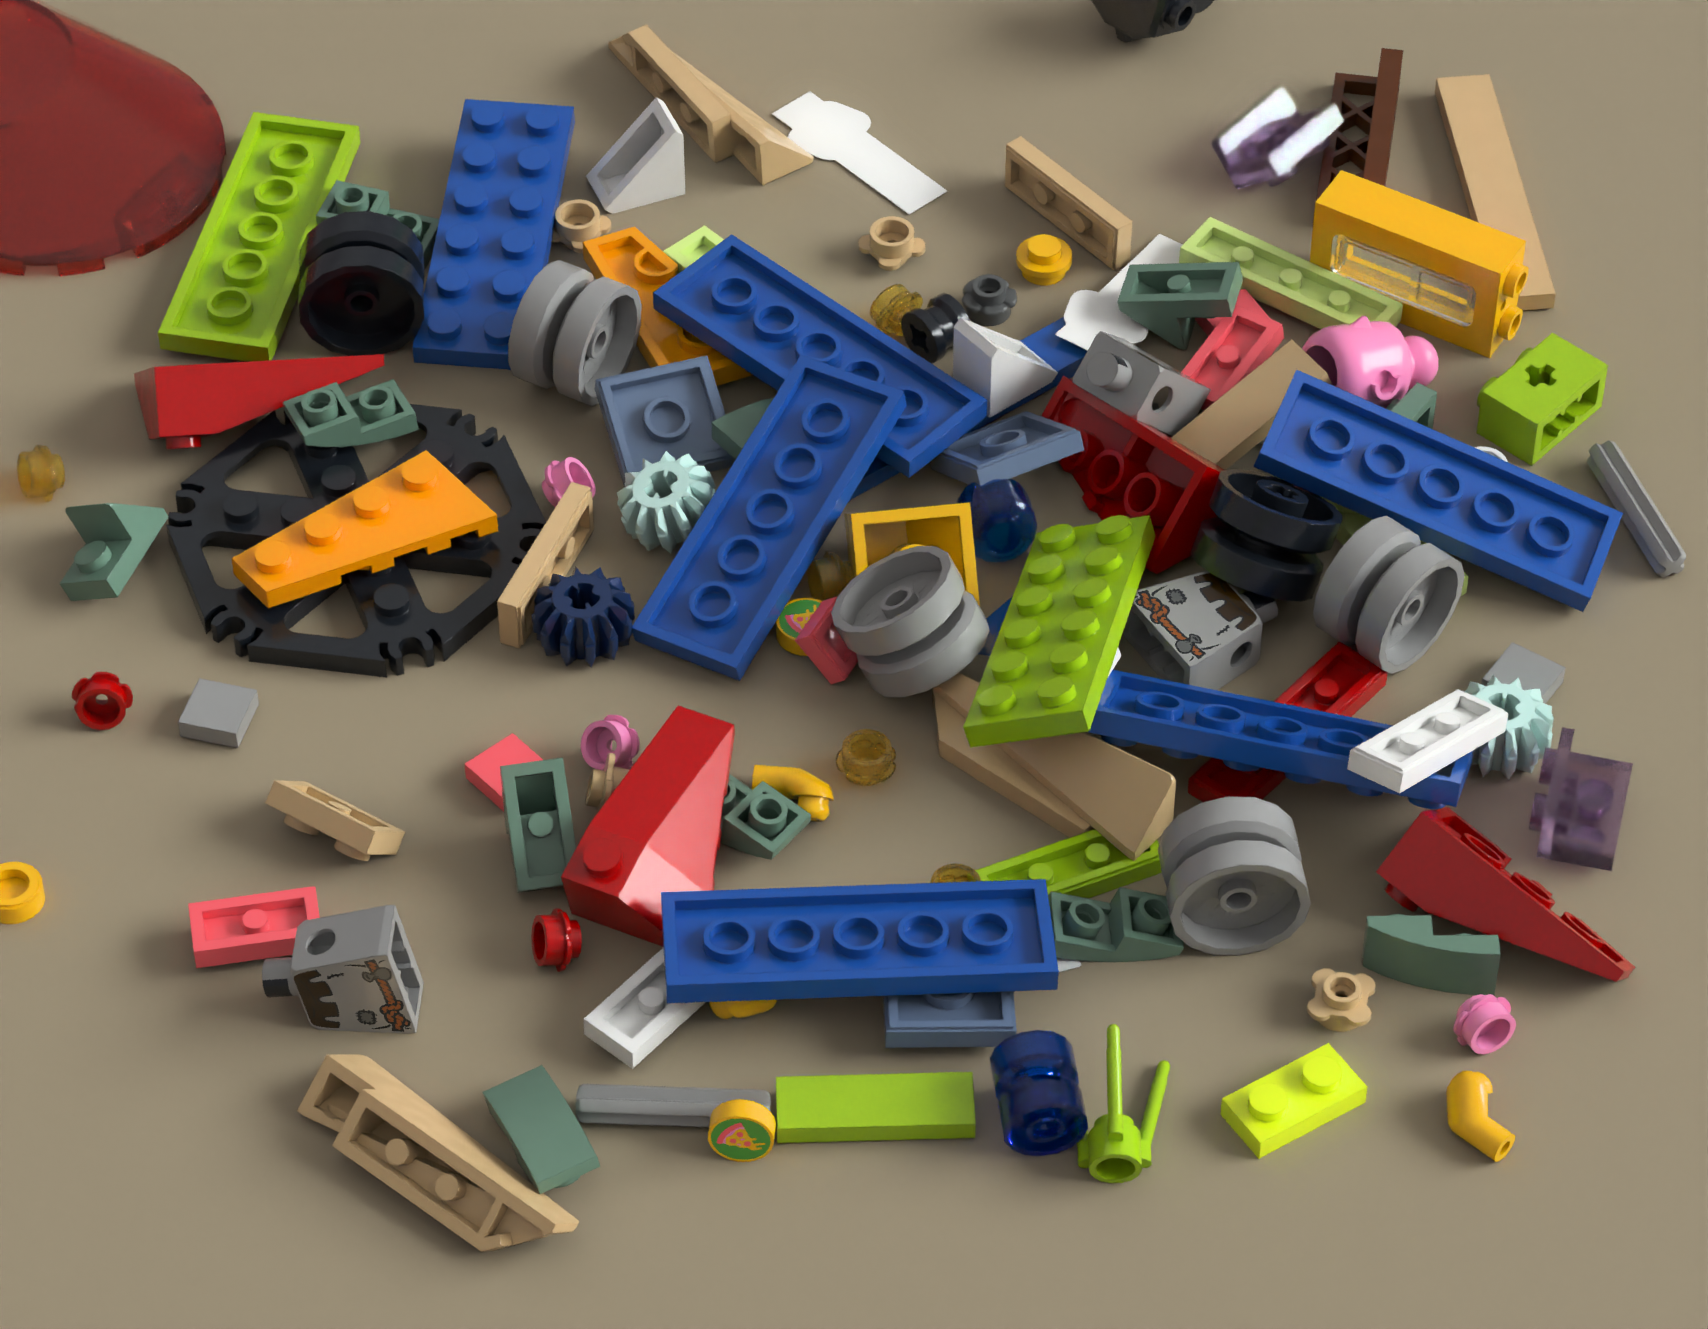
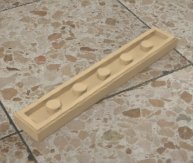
(1491, 174)

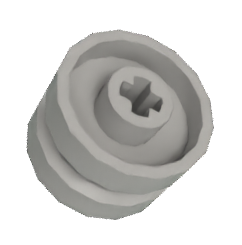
(573, 331)
(1388, 594)
(910, 621)
(1233, 876)

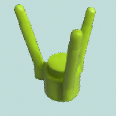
(1114, 1146)

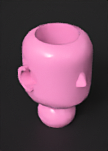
(1373, 359)

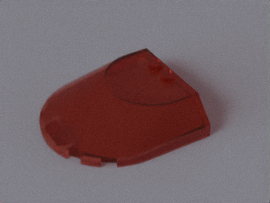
(95, 144)

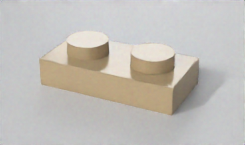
(316, 810)

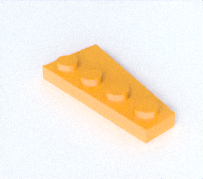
(638, 262)
(365, 530)

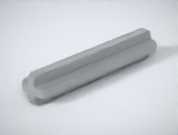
(1638, 509)
(657, 1104)

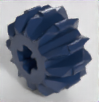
(583, 616)

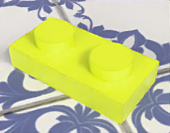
(1293, 1100)

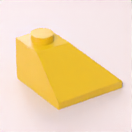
(884, 532)

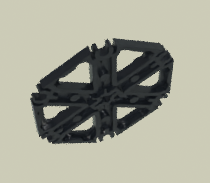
(385, 600)

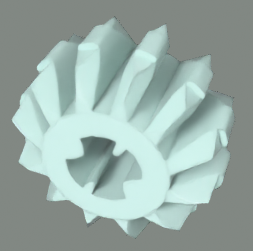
(664, 500)
(1526, 730)

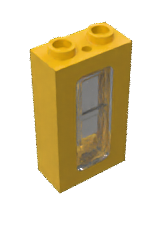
(1443, 268)

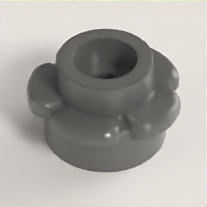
(988, 300)

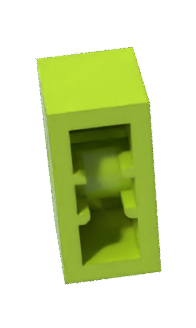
(1541, 398)

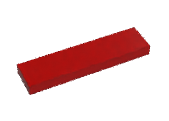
(1335, 684)

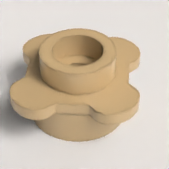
(578, 222)
(892, 242)
(603, 783)
(1341, 999)

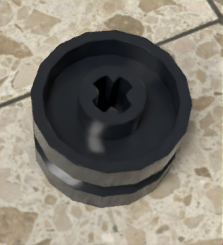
(361, 284)
(1266, 535)

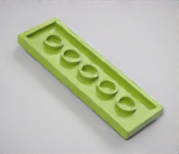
(248, 253)
(1060, 632)

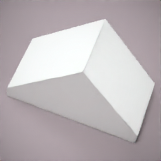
(643, 163)
(997, 366)

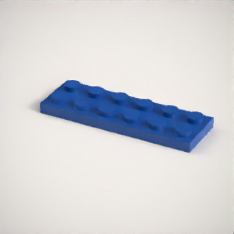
(492, 229)
(771, 317)
(1439, 490)
(769, 517)
(1254, 735)
(858, 941)

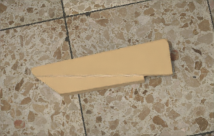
(706, 110)
(1062, 779)
(428, 1156)

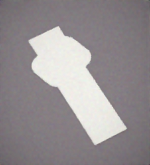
(840, 134)
(1099, 311)

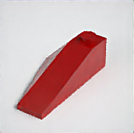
(207, 399)
(1135, 472)
(655, 828)
(1462, 878)

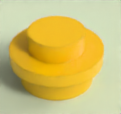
(1044, 259)

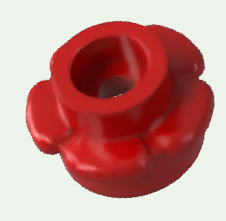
(101, 713)
(555, 939)

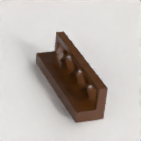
(1373, 118)

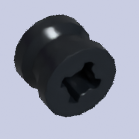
(932, 329)

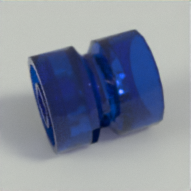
(1038, 1093)

